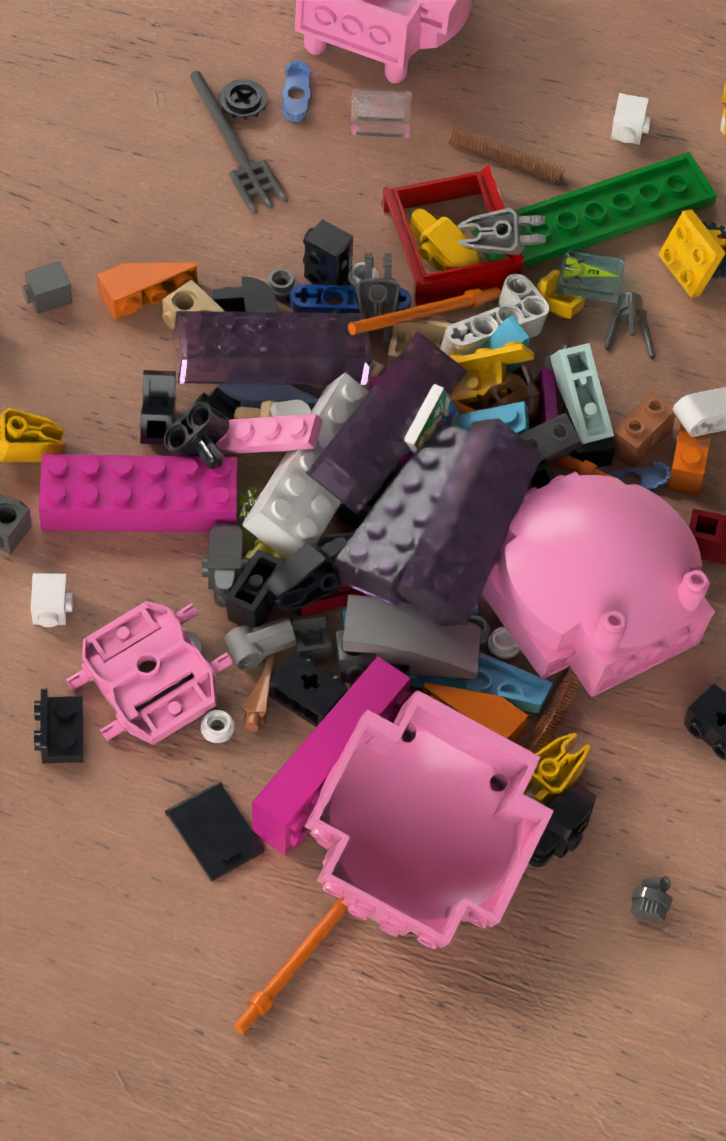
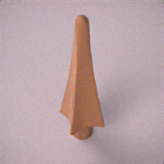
(257, 704)

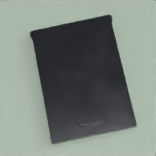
(215, 831)

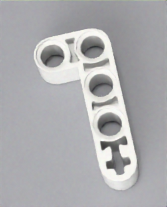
(518, 299)
(702, 412)

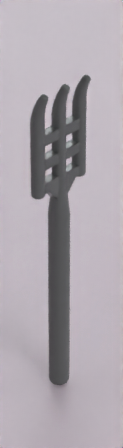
(246, 166)

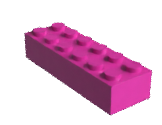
(136, 493)
(293, 792)

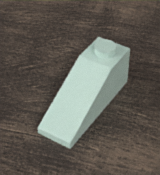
(582, 392)

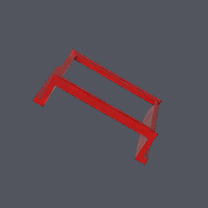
(452, 282)

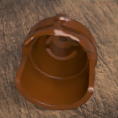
(519, 388)

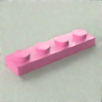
(271, 434)

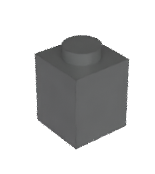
(47, 287)

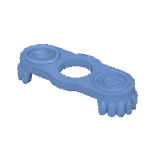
(296, 78)
(651, 478)

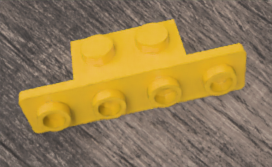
(487, 369)

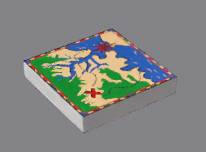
(435, 408)

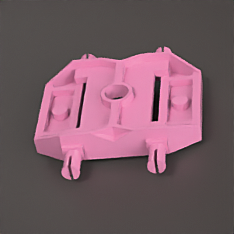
(113, 662)

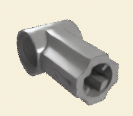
(251, 645)

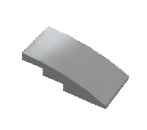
(411, 638)

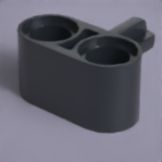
(198, 433)

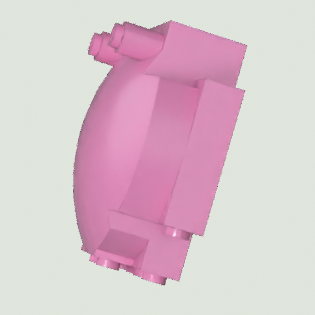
(380, 28)
(599, 580)
(427, 821)

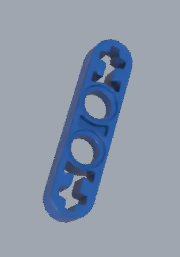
(345, 292)

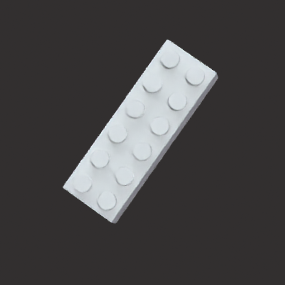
(294, 505)

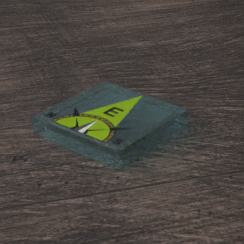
(591, 276)

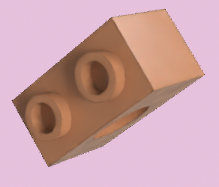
(643, 429)

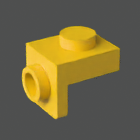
(559, 304)

